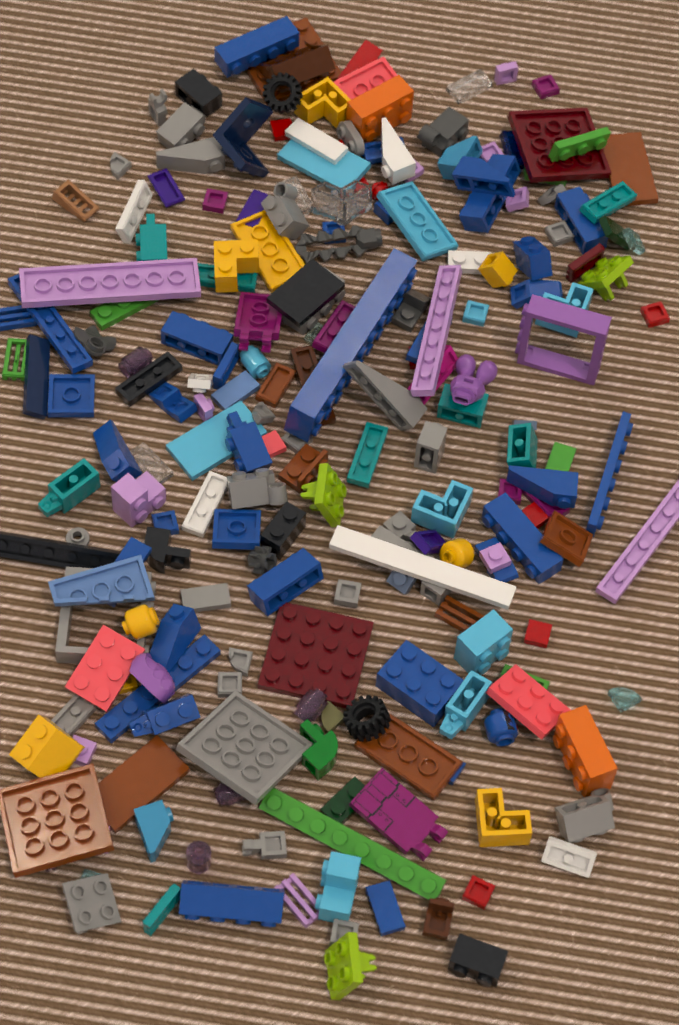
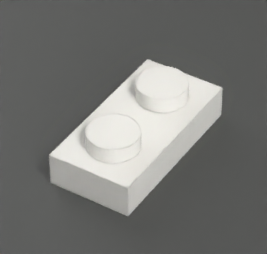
(469, 260)
(200, 382)
(569, 856)

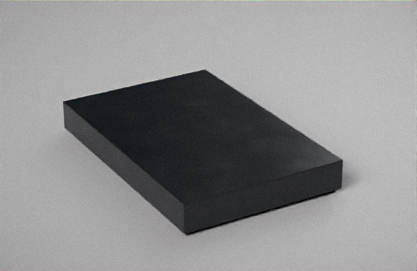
(305, 293)

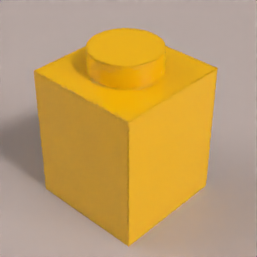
(498, 270)

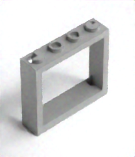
(74, 654)

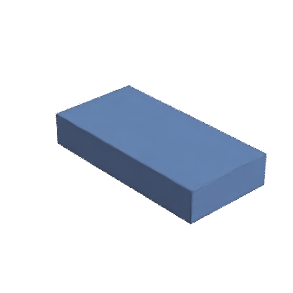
(235, 390)

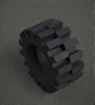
(277, 81)
(363, 708)

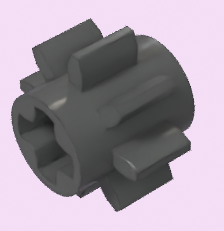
(262, 559)

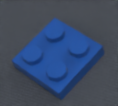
(71, 395)
(236, 529)

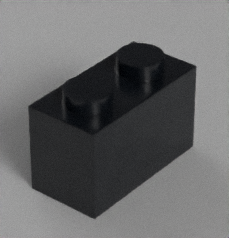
(198, 92)
(284, 529)
(477, 961)

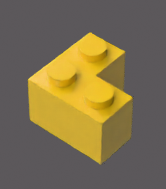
(323, 100)
(233, 258)
(499, 826)

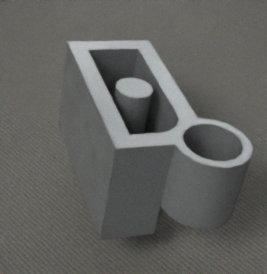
(444, 131)

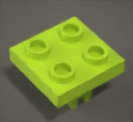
(605, 273)
(326, 494)
(346, 965)

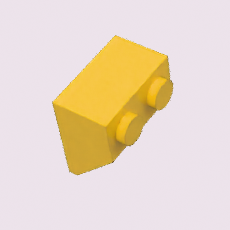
(46, 748)

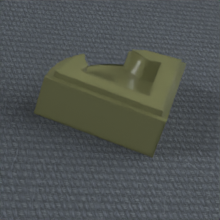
(331, 717)

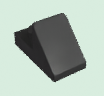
(411, 310)

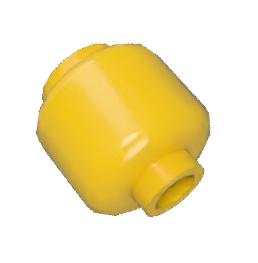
(457, 552)
(140, 621)

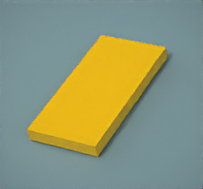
(276, 253)

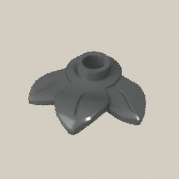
(93, 341)

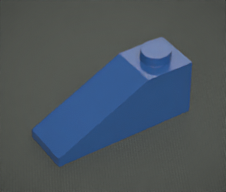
(479, 176)
(115, 453)
(548, 485)
(174, 635)

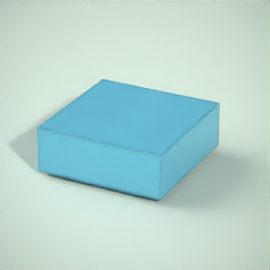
(475, 313)

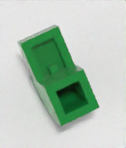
(323, 753)

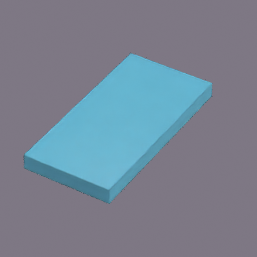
(345, 171)
(417, 220)
(205, 445)

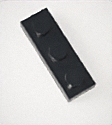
(148, 379)

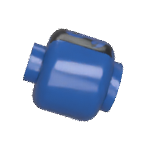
(501, 727)

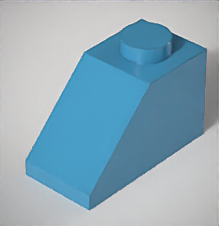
(453, 154)
(154, 826)

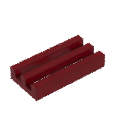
(584, 263)

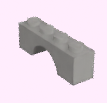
(430, 591)

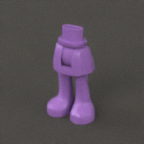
(469, 389)

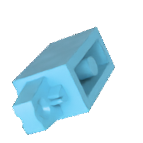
(465, 704)

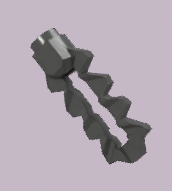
(365, 240)

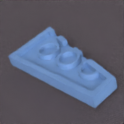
(107, 584)

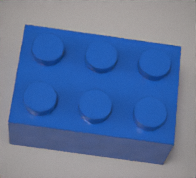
(418, 682)

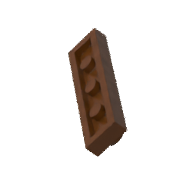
(304, 364)

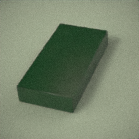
(613, 231)

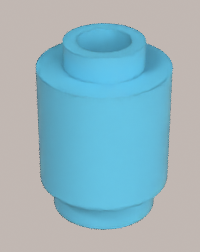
(255, 362)

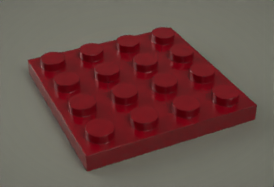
(539, 129)
(315, 651)

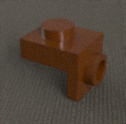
(438, 918)

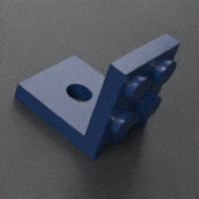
(238, 130)

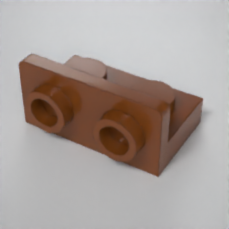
(303, 467)

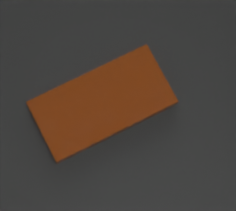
(631, 165)
(411, 758)
(140, 781)

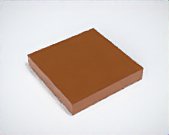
(566, 538)

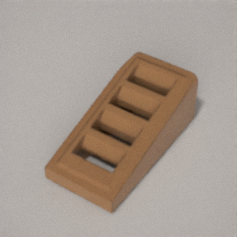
(65, 202)

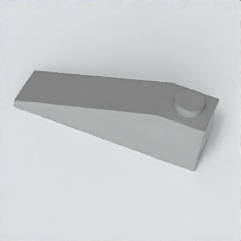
(388, 395)

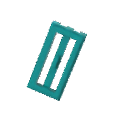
(161, 909)

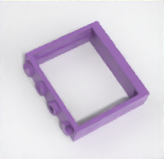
(568, 317)

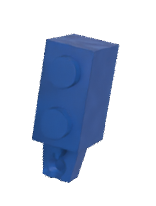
(532, 258)
(246, 445)
(165, 716)

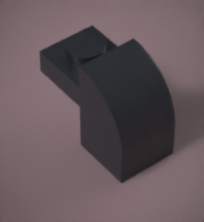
(164, 555)

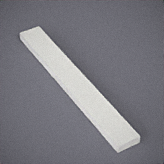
(422, 567)

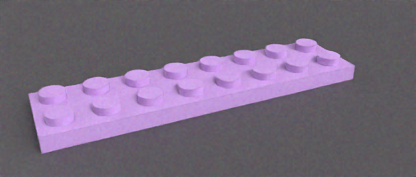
(109, 282)

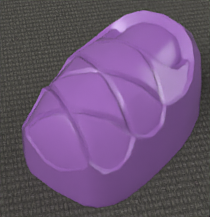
(153, 676)

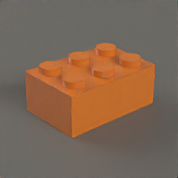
(389, 100)
(584, 751)

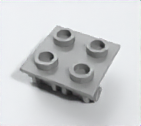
(91, 903)

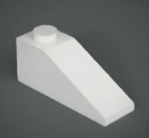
(396, 159)

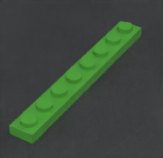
(353, 843)

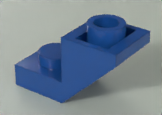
(523, 291)

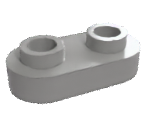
(348, 133)

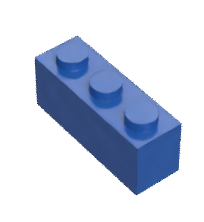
(585, 232)
(195, 337)
(285, 581)

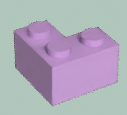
(137, 497)

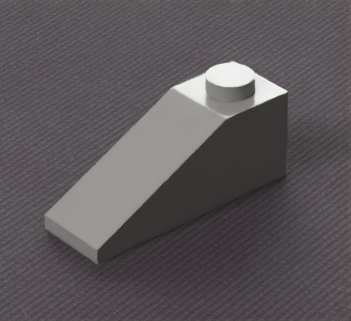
(195, 157)

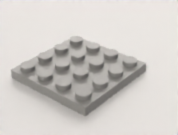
(244, 747)

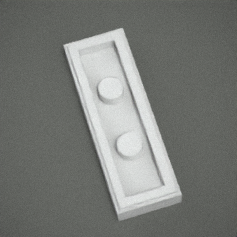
(316, 141)
(134, 211)
(206, 501)

